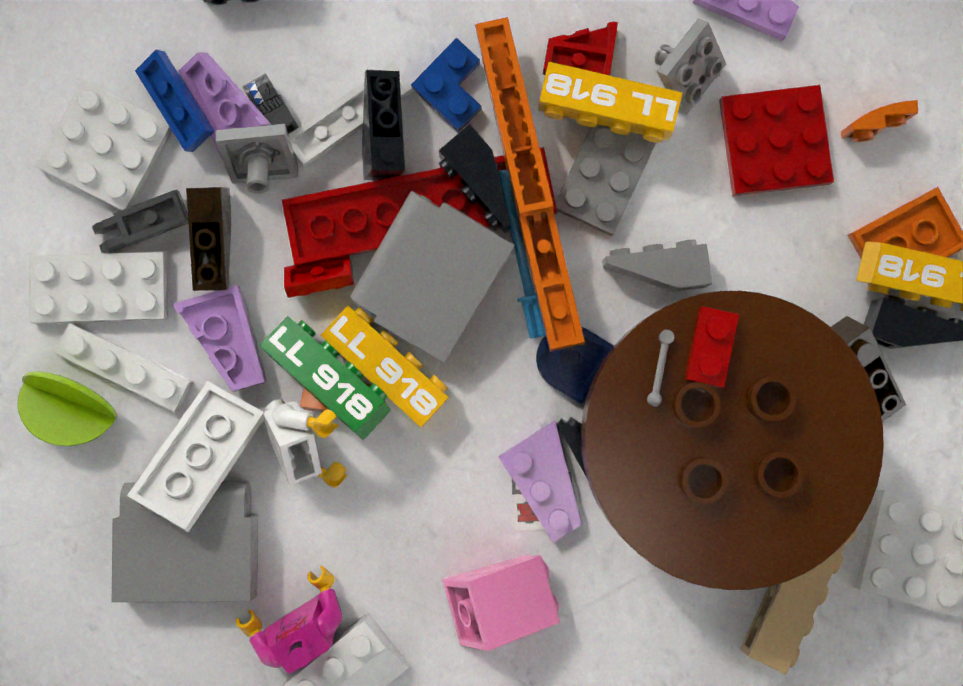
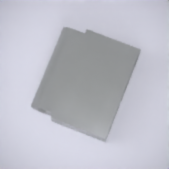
(431, 274)
(171, 565)

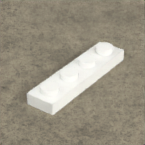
(335, 123)
(123, 367)

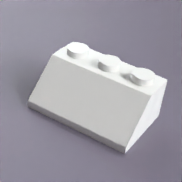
(356, 658)

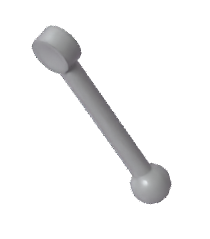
(665, 337)

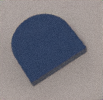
(572, 368)

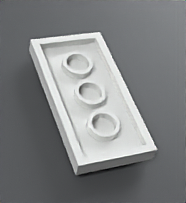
(98, 287)
(197, 456)

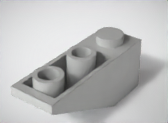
(669, 268)

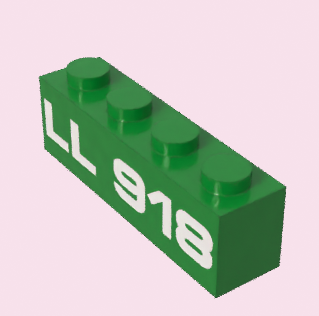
(325, 377)

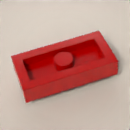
(318, 276)
(711, 347)

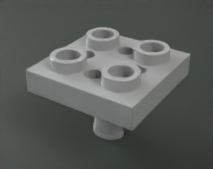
(691, 64)
(257, 155)

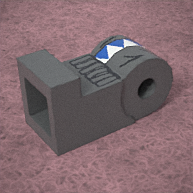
(269, 102)

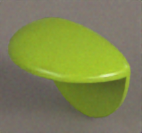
(62, 409)

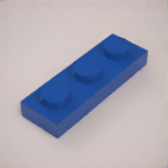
(174, 101)

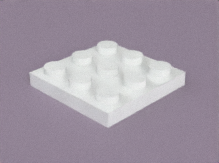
(105, 146)
(914, 553)

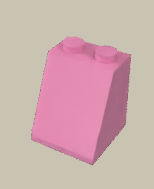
(501, 602)

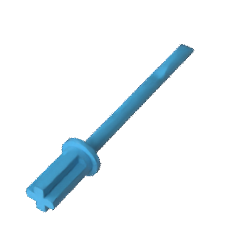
(529, 301)

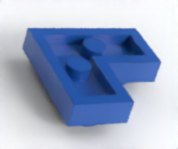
(441, 85)

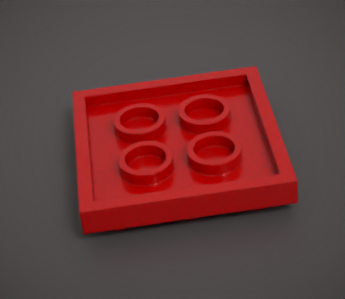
(776, 140)

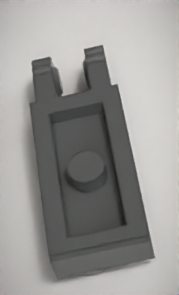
(143, 221)

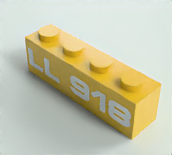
(609, 102)
(912, 274)
(385, 366)

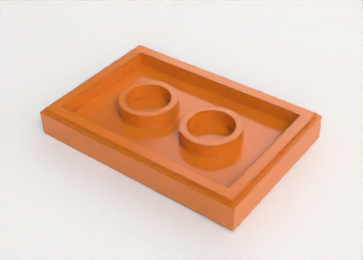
(918, 225)

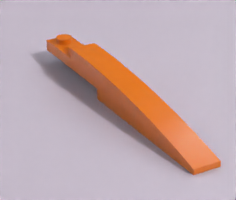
(529, 185)

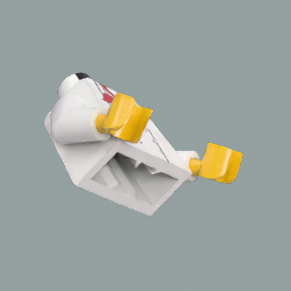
(295, 442)

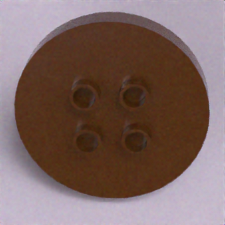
(742, 476)

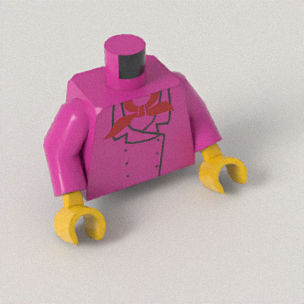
(301, 633)

